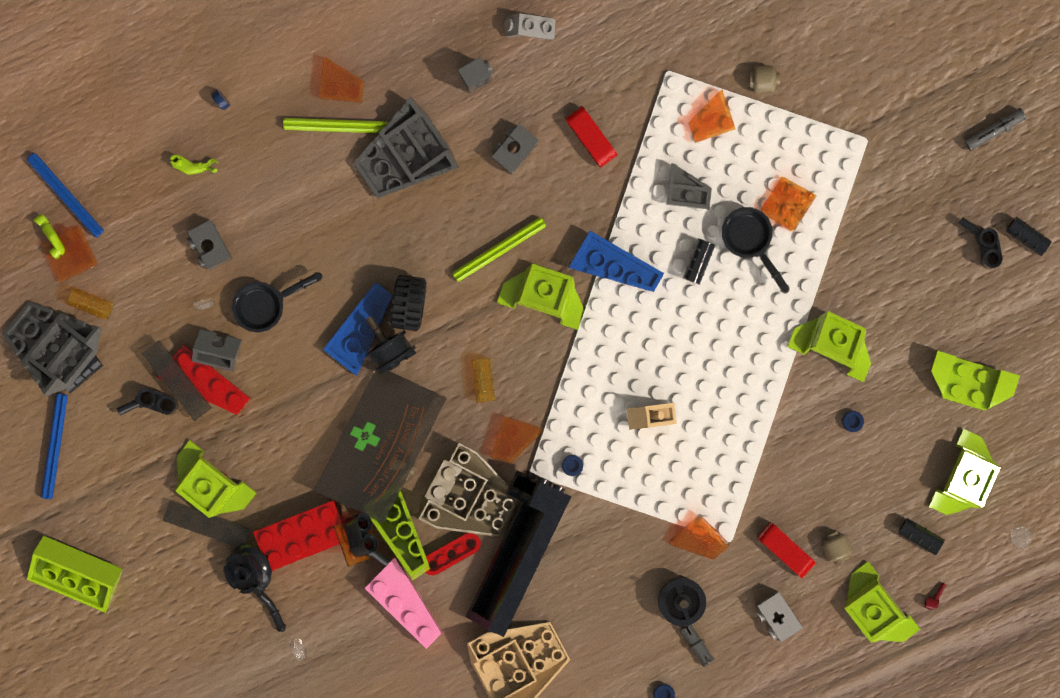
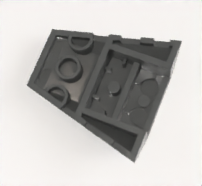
(405, 152)
(52, 346)

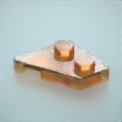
(340, 84)
(712, 119)
(513, 439)
(700, 539)

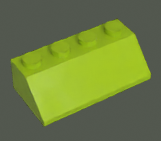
(74, 573)

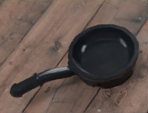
(748, 235)
(260, 305)
(251, 572)

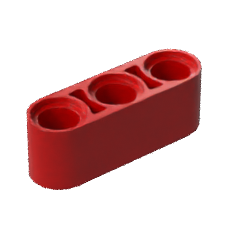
(591, 136)
(786, 550)

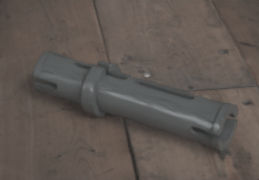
(1016, 117)

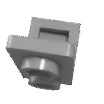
(529, 26)

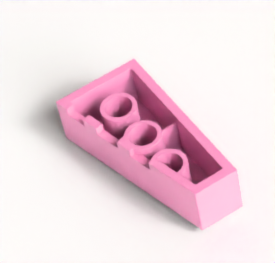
(401, 599)

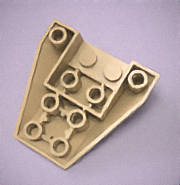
(519, 662)

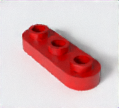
(461, 549)

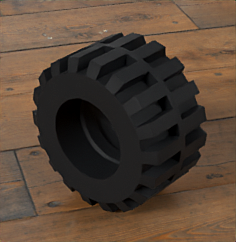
(408, 303)

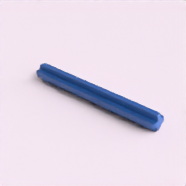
(65, 195)
(54, 446)

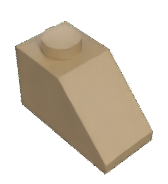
(651, 416)

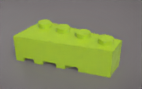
(403, 539)

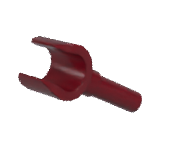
(932, 603)

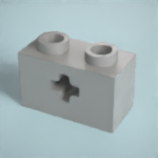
(776, 604)

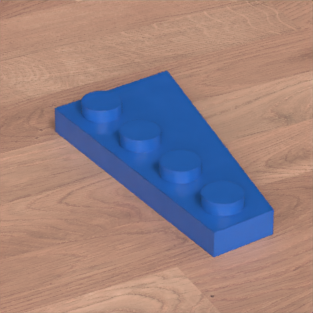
(611, 262)
(355, 335)

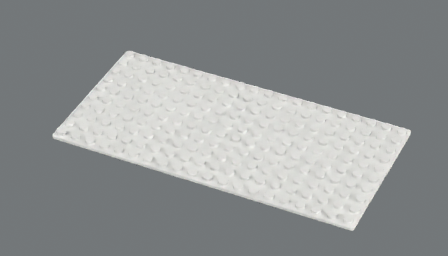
(702, 346)

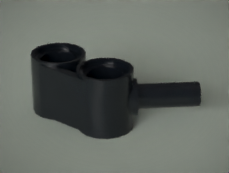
(985, 249)
(156, 403)
(359, 539)

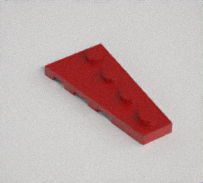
(211, 383)

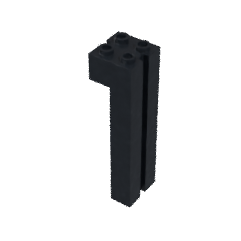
(519, 551)

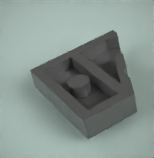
(687, 190)

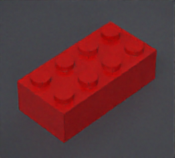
(300, 535)

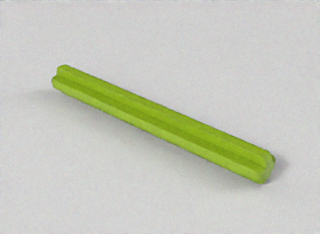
(333, 125)
(499, 249)

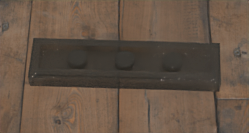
(177, 380)
(211, 527)

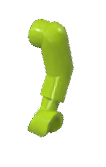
(186, 166)
(50, 233)

